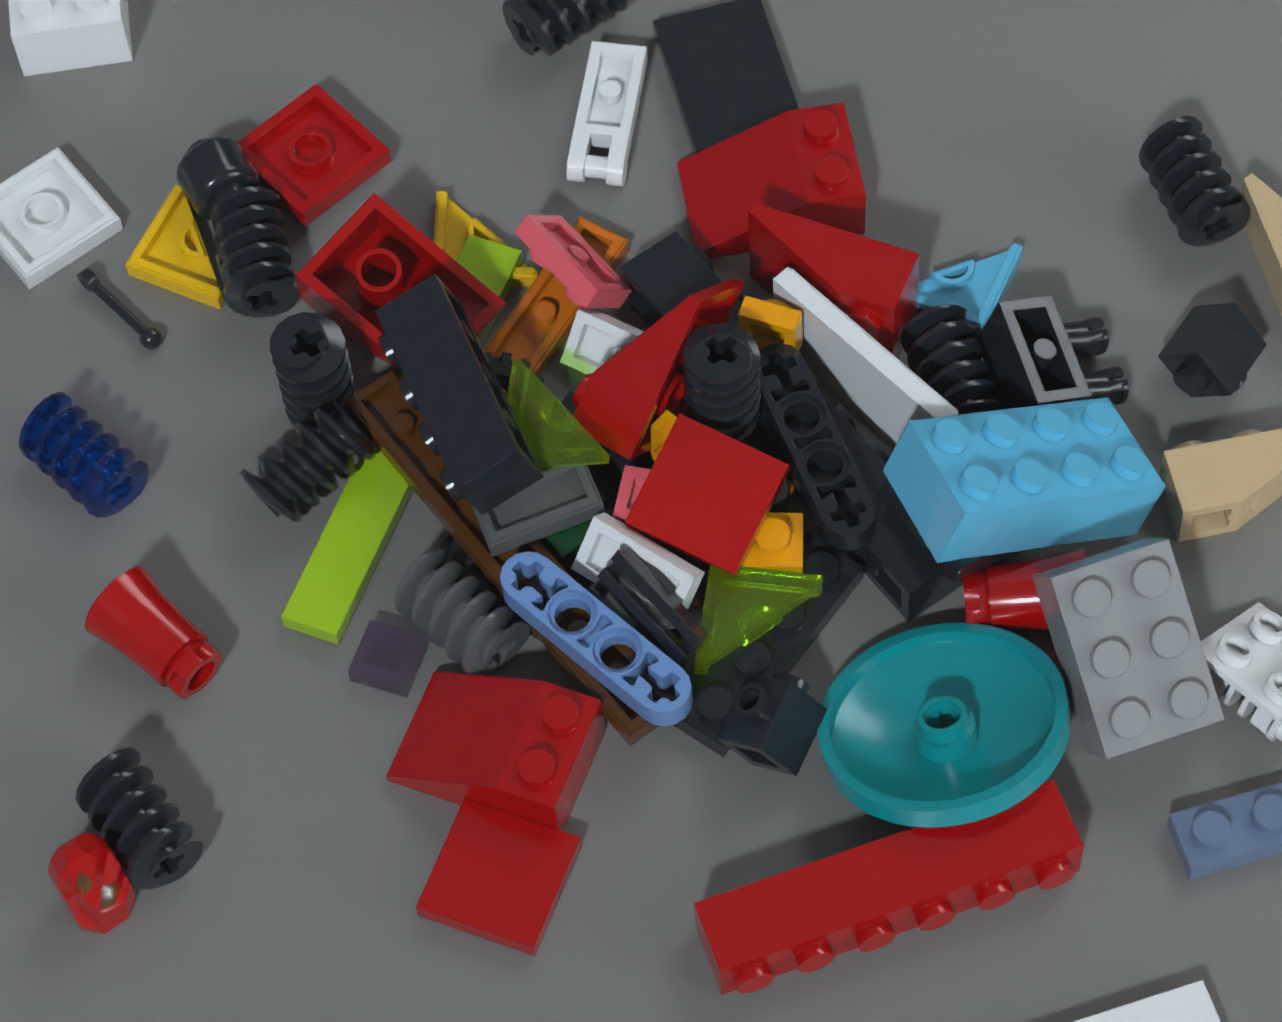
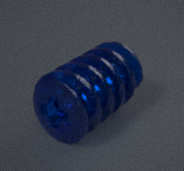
(81, 456)

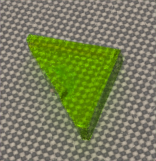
(547, 425)
(747, 607)

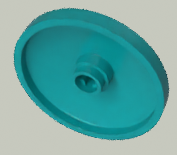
(944, 725)

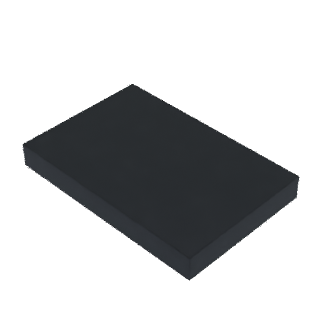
(723, 70)

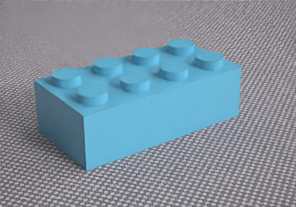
(1022, 478)

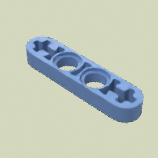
(600, 633)

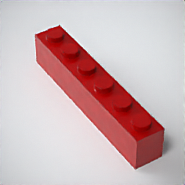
(884, 890)

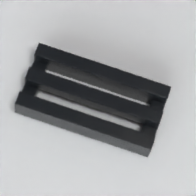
(643, 616)

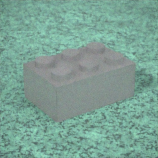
(1128, 647)

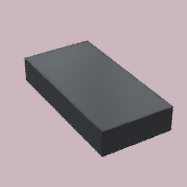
(546, 507)

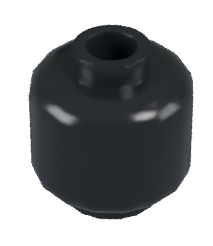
(213, 170)

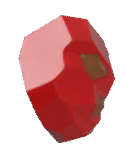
(91, 883)

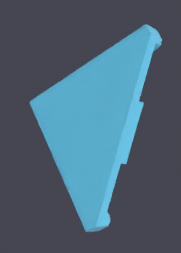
(971, 285)

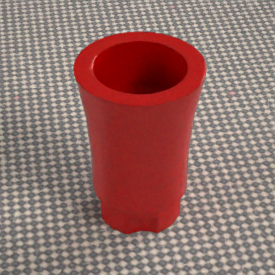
(1007, 593)
(153, 633)

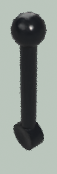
(149, 336)

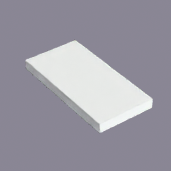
(856, 364)

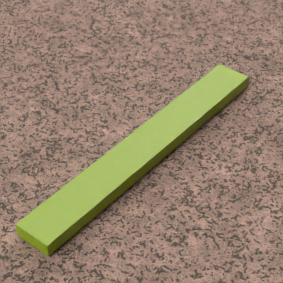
(374, 498)

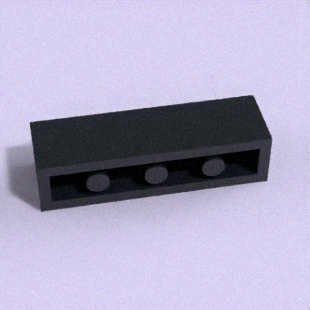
(457, 396)

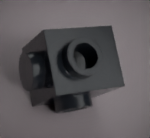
(1212, 350)
(772, 721)

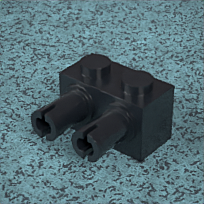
(1036, 356)

